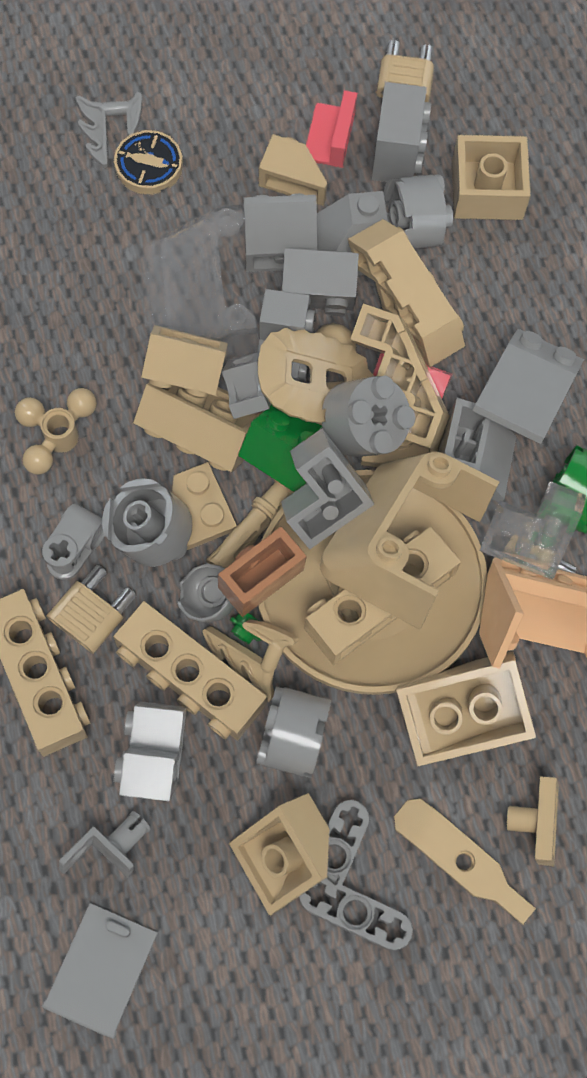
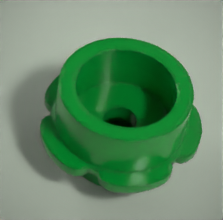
(239, 631)

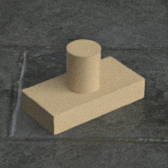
(539, 820)

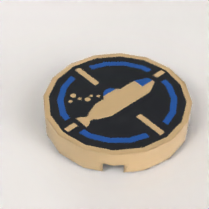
(148, 162)

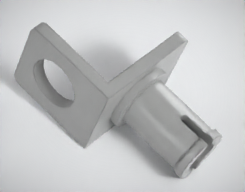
(112, 847)

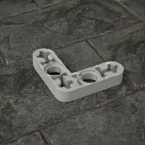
(335, 881)

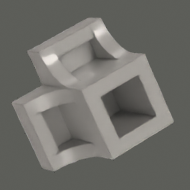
(244, 386)

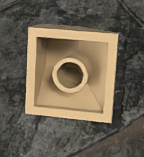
(285, 852)

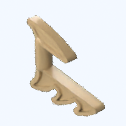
(246, 662)

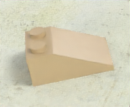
(466, 710)

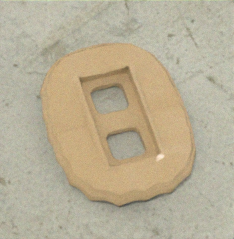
(320, 355)

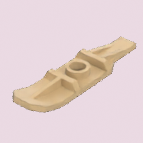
(444, 842)

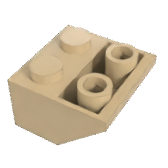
(184, 361)

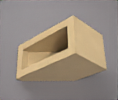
(291, 169)

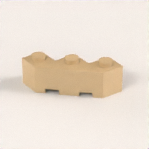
(408, 289)
(406, 367)

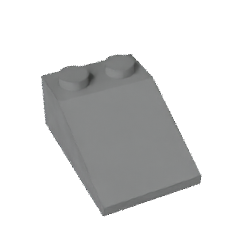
(528, 385)

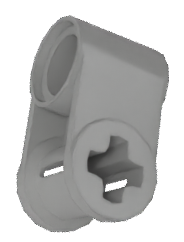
(77, 535)

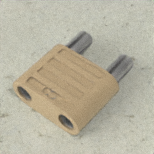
(406, 69)

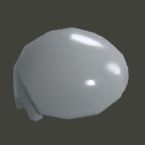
(198, 586)

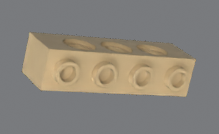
(150, 627)
(341, 638)
(48, 731)

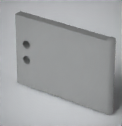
(100, 971)

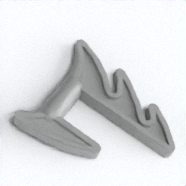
(96, 115)

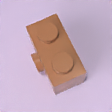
(261, 571)

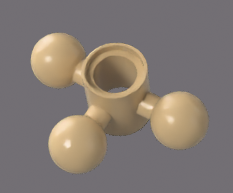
(31, 412)

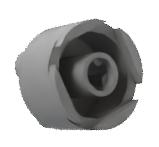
(419, 208)
(367, 416)
(147, 523)
(293, 732)

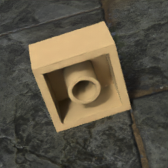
(490, 177)

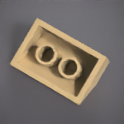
(195, 423)

